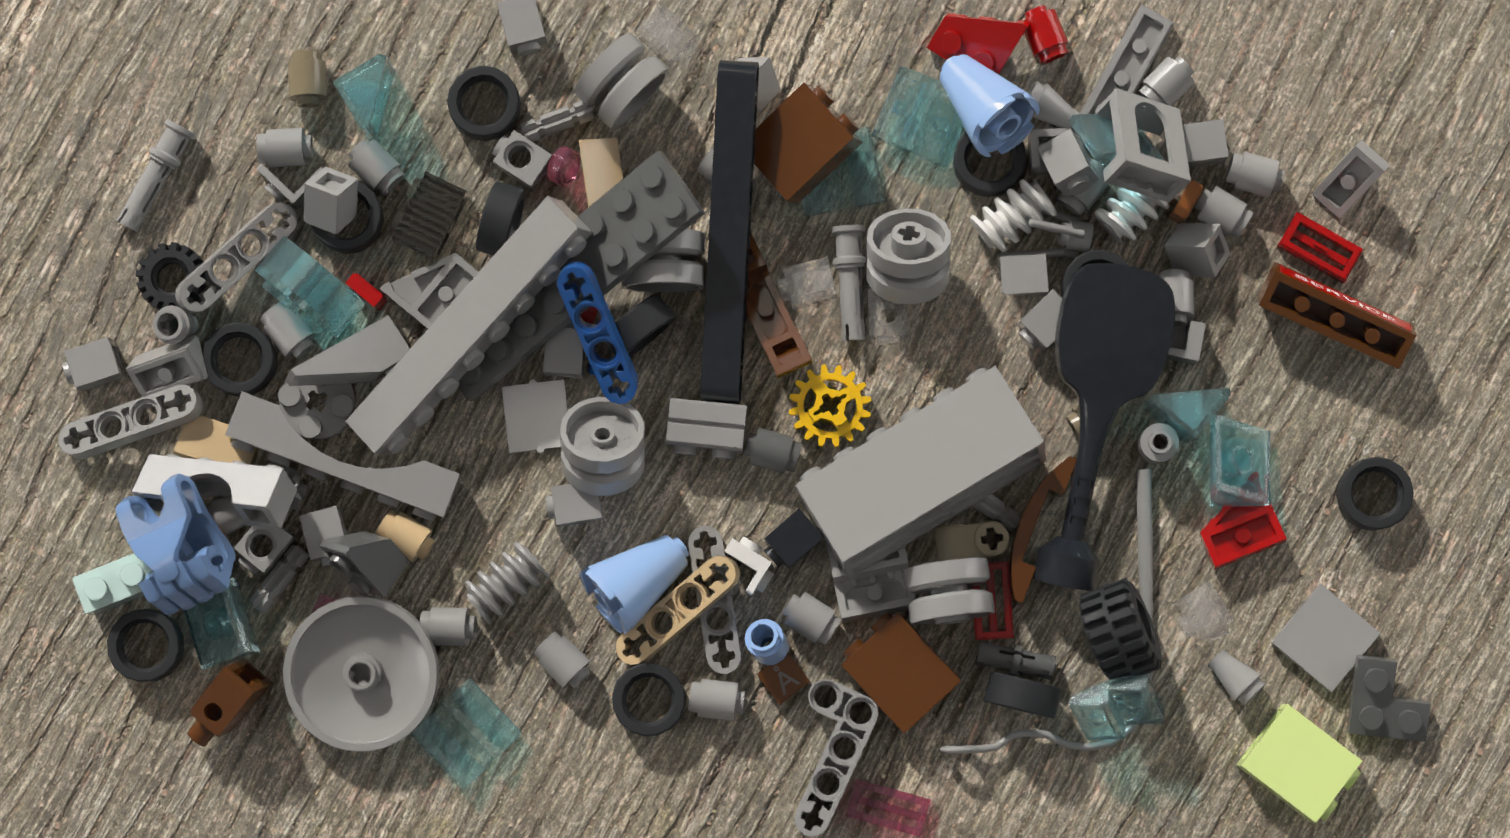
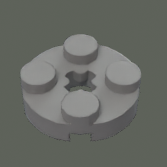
(316, 423)

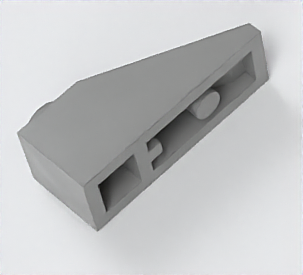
(356, 359)

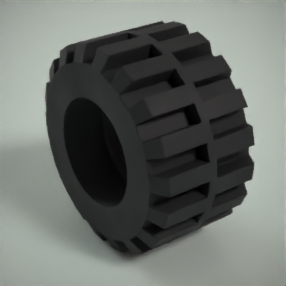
(1120, 630)

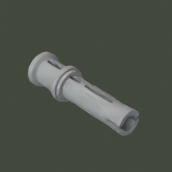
(162, 160)
(850, 263)

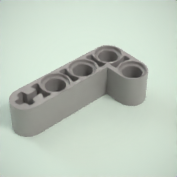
(828, 761)

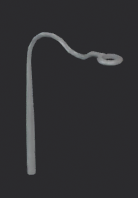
(1145, 569)

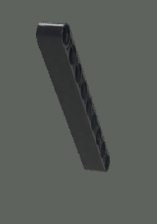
(729, 231)

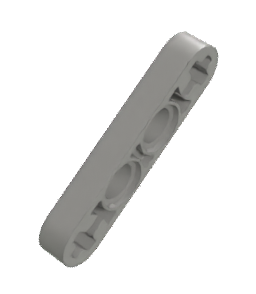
(233, 253)
(129, 415)
(725, 603)

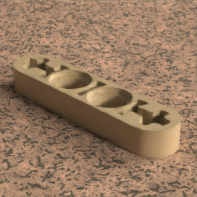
(675, 607)

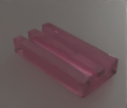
(857, 799)

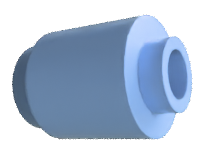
(762, 632)

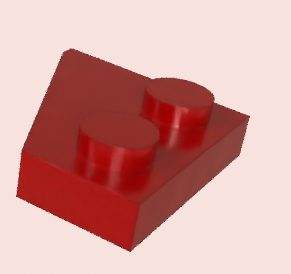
(980, 38)

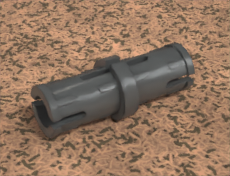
(1015, 660)

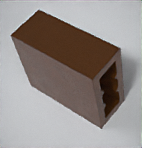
(803, 142)
(899, 670)

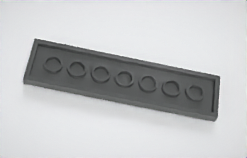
(627, 230)

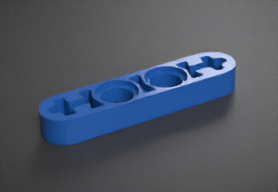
(603, 331)

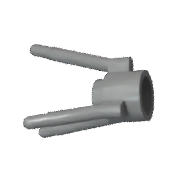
(1073, 234)

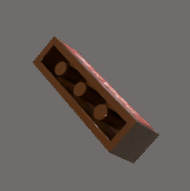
(1336, 315)

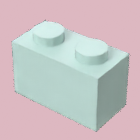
(111, 584)

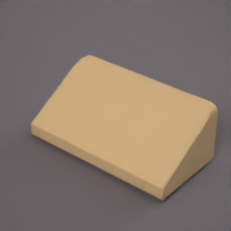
(600, 166)
(207, 439)

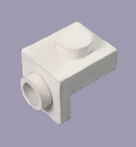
(748, 554)

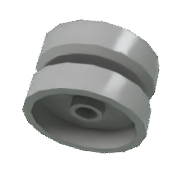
(621, 81)
(908, 256)
(669, 268)
(602, 446)
(949, 596)

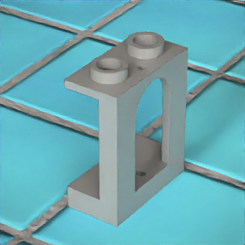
(1131, 167)

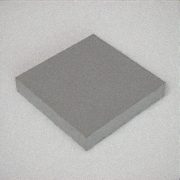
(1325, 638)

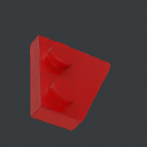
(1241, 533)

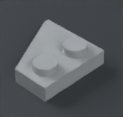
(431, 288)

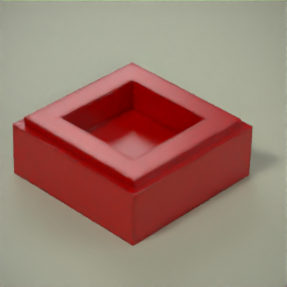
(366, 291)

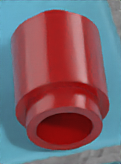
(1045, 35)

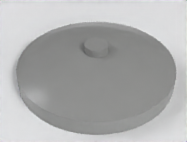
(361, 673)

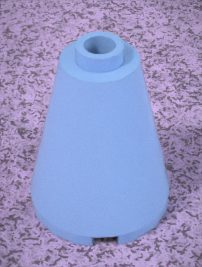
(988, 105)
(634, 580)

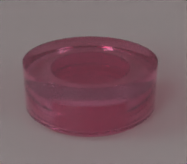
(564, 166)

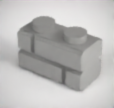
(706, 427)

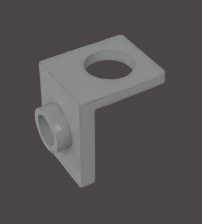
(280, 191)

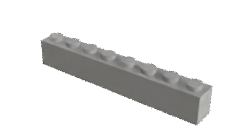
(469, 327)

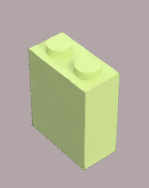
(1300, 764)

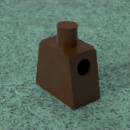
(233, 691)

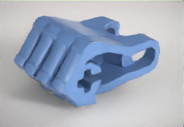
(181, 546)

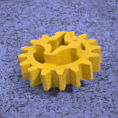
(821, 391)

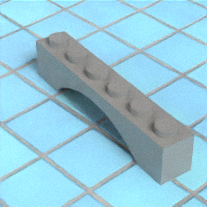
(265, 427)

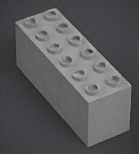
(921, 470)

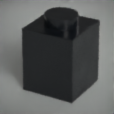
(792, 540)

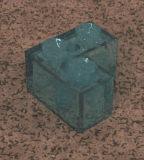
(307, 285)

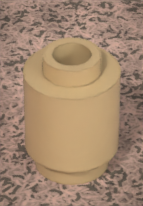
(407, 534)

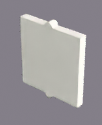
(534, 415)

